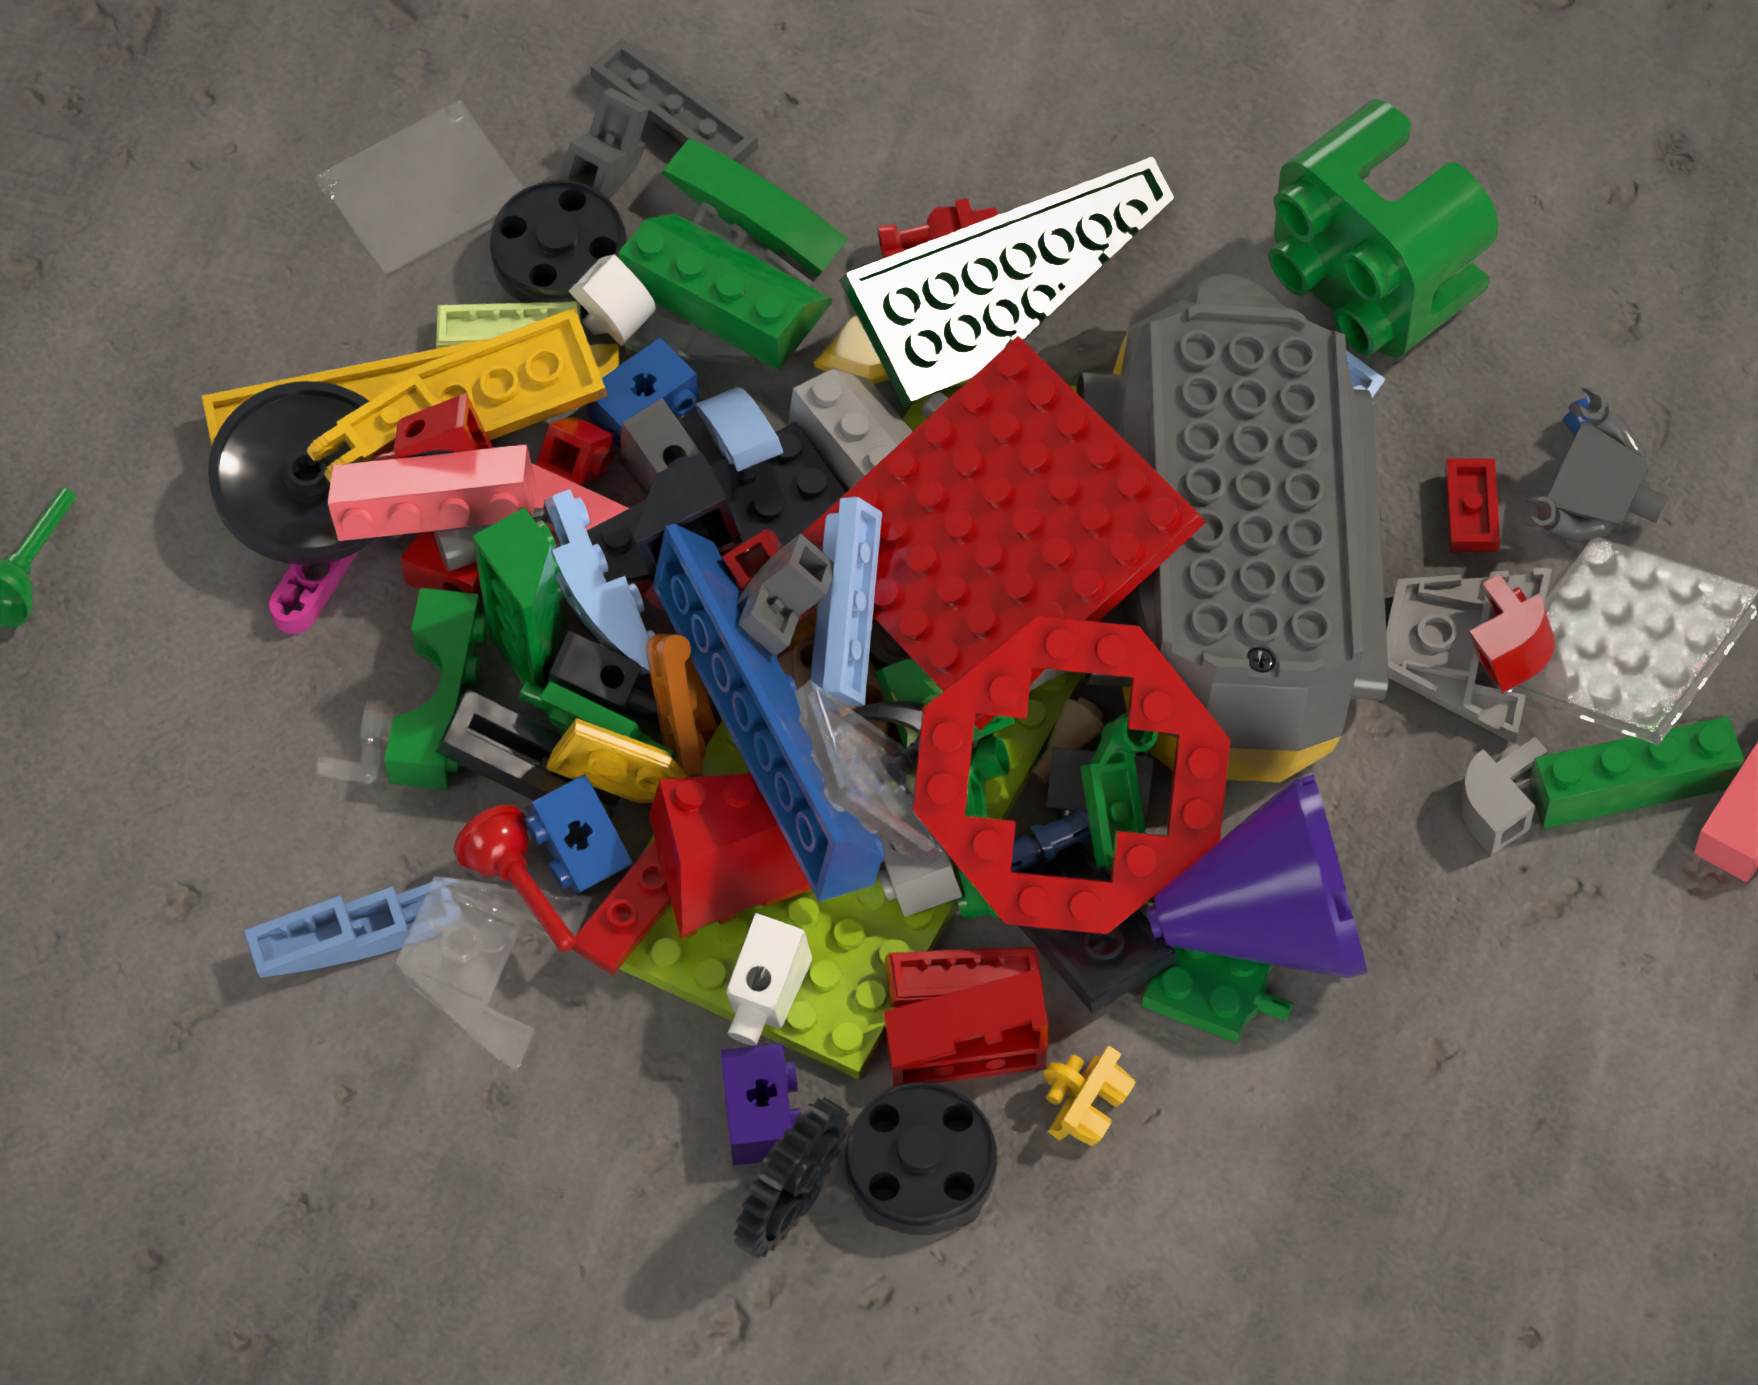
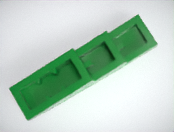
(755, 205)

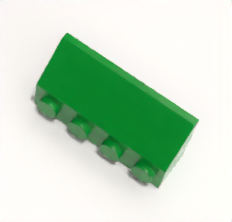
(723, 288)
(521, 594)

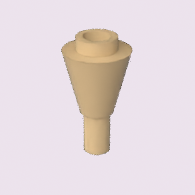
(1075, 728)

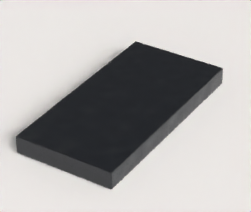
(1096, 963)

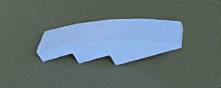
(739, 428)

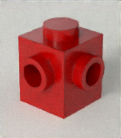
(576, 450)

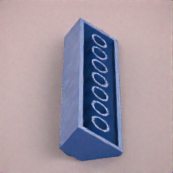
(761, 716)

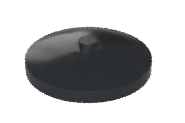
(267, 481)

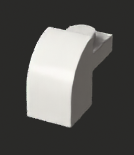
(613, 299)

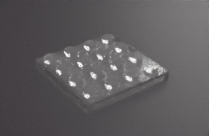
(1636, 638)

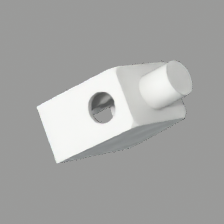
(772, 961)

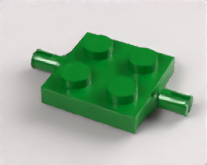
(566, 706)
(1214, 993)

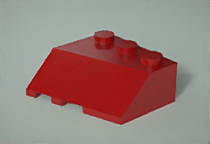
(720, 849)

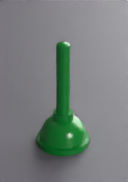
(15, 583)

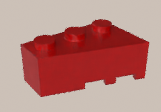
(969, 1032)

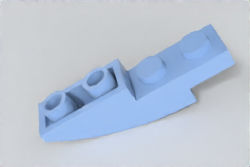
(604, 608)

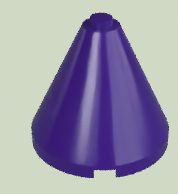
(1268, 892)

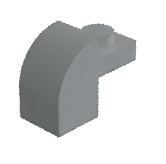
(1492, 795)

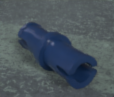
(1046, 841)

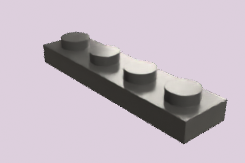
(671, 102)

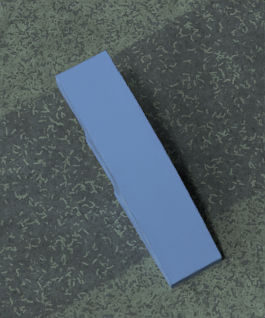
(335, 932)

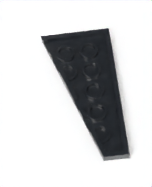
(774, 495)

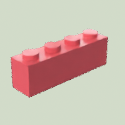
(430, 492)
(1731, 831)

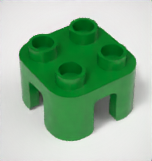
(1373, 258)

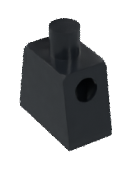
(602, 678)

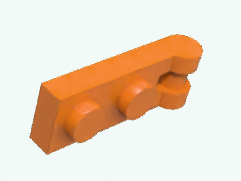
(675, 700)

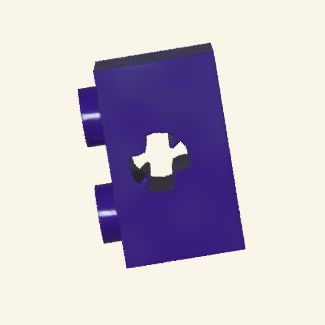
(755, 1076)

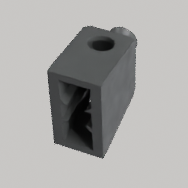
(652, 442)

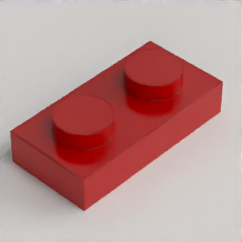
(1472, 505)

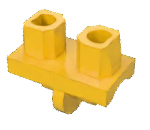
(1099, 1078)

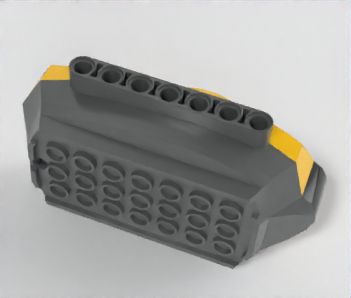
(1283, 587)

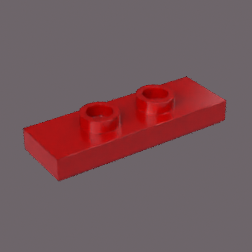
(625, 914)
(935, 973)

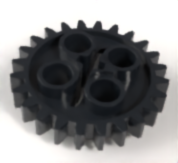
(791, 1177)

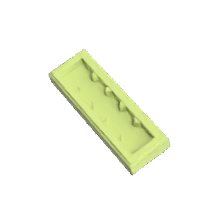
(485, 321)

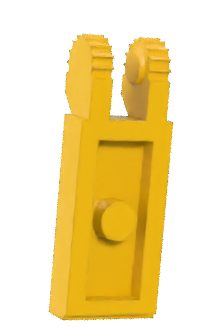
(373, 425)

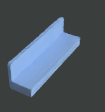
(847, 609)

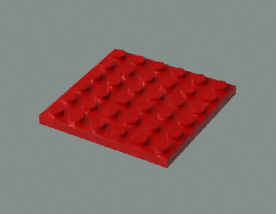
(1008, 514)

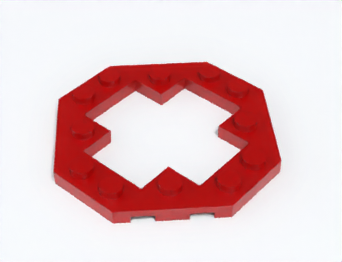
(1140, 860)

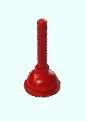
(497, 846)

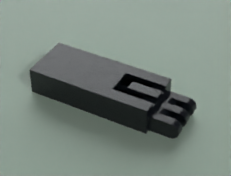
(505, 748)

